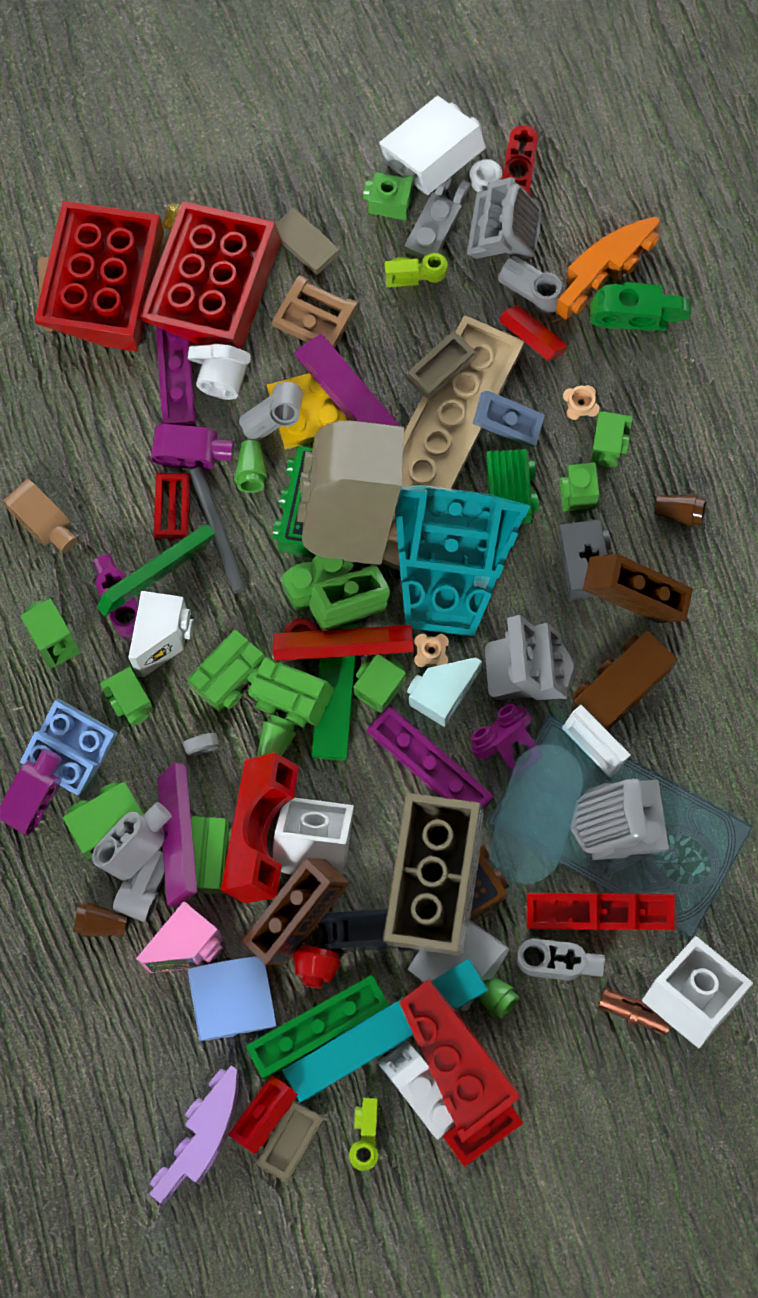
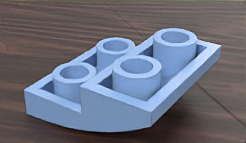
(77, 740)
(231, 998)

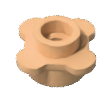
(584, 393)
(426, 659)

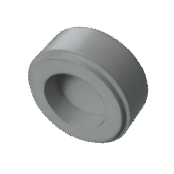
(201, 744)

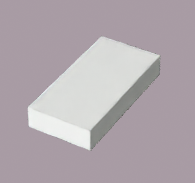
(595, 741)

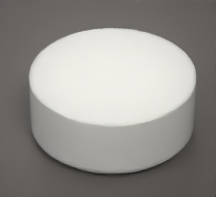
(483, 173)

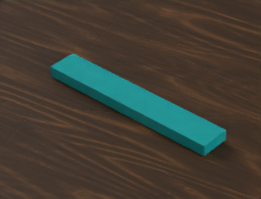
(375, 1036)

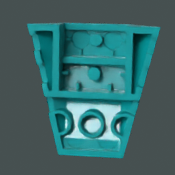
(452, 554)

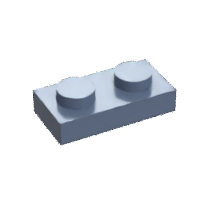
(508, 419)

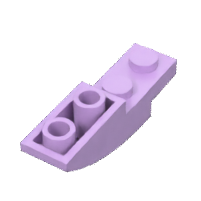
(211, 1124)

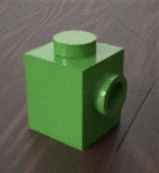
(379, 682)

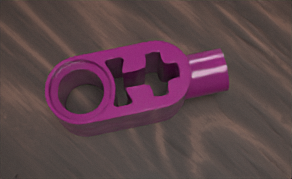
(189, 447)
(108, 575)
(31, 793)

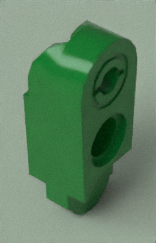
(637, 307)

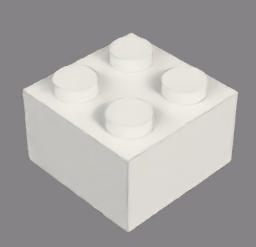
(697, 991)

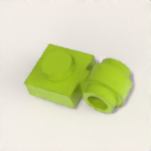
(407, 272)
(366, 1121)

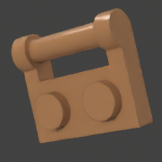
(308, 321)

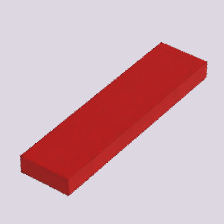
(342, 642)

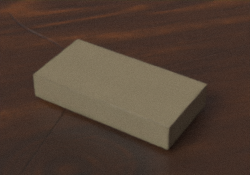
(306, 241)
(441, 365)
(290, 1141)

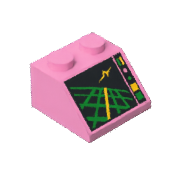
(182, 943)

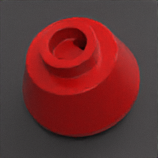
(315, 965)

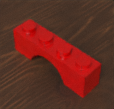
(264, 789)

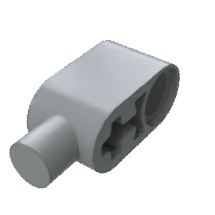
(131, 842)
(588, 963)

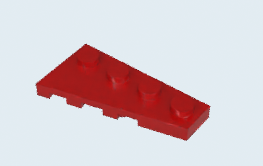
(464, 1071)

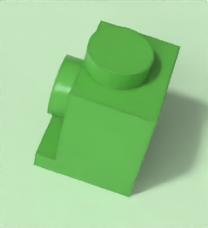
(389, 195)
(610, 438)
(579, 487)
(128, 696)

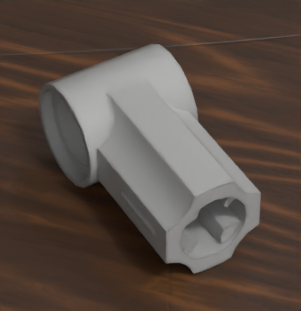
(530, 283)
(275, 411)
(140, 893)

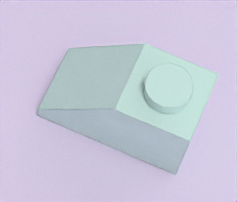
(443, 688)

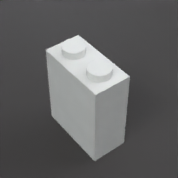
(433, 144)

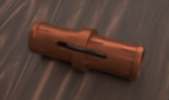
(632, 1010)

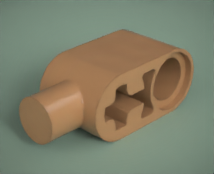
(40, 516)

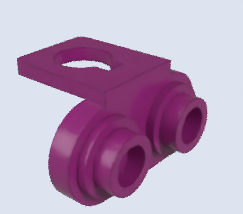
(502, 734)

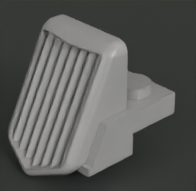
(504, 221)
(529, 663)
(620, 820)

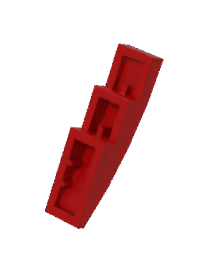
(601, 911)

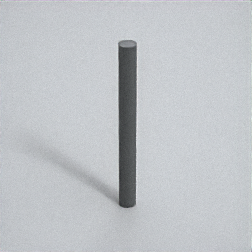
(220, 537)

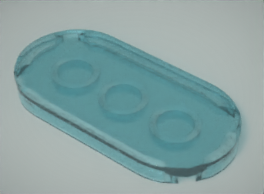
(536, 814)

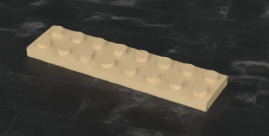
(442, 428)

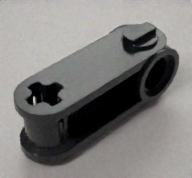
(357, 931)

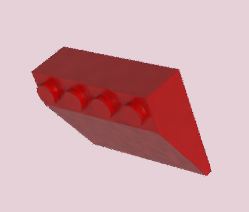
(100, 274)
(211, 275)

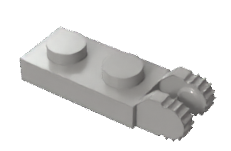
(436, 221)

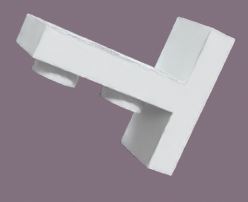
(418, 1087)

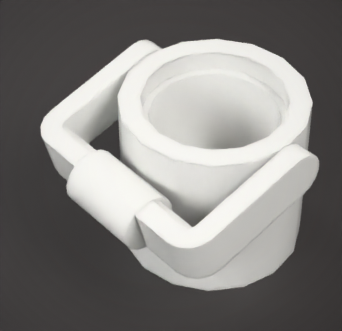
(221, 369)

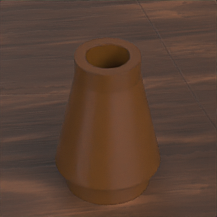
(685, 508)
(98, 921)

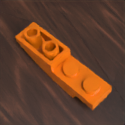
(608, 257)

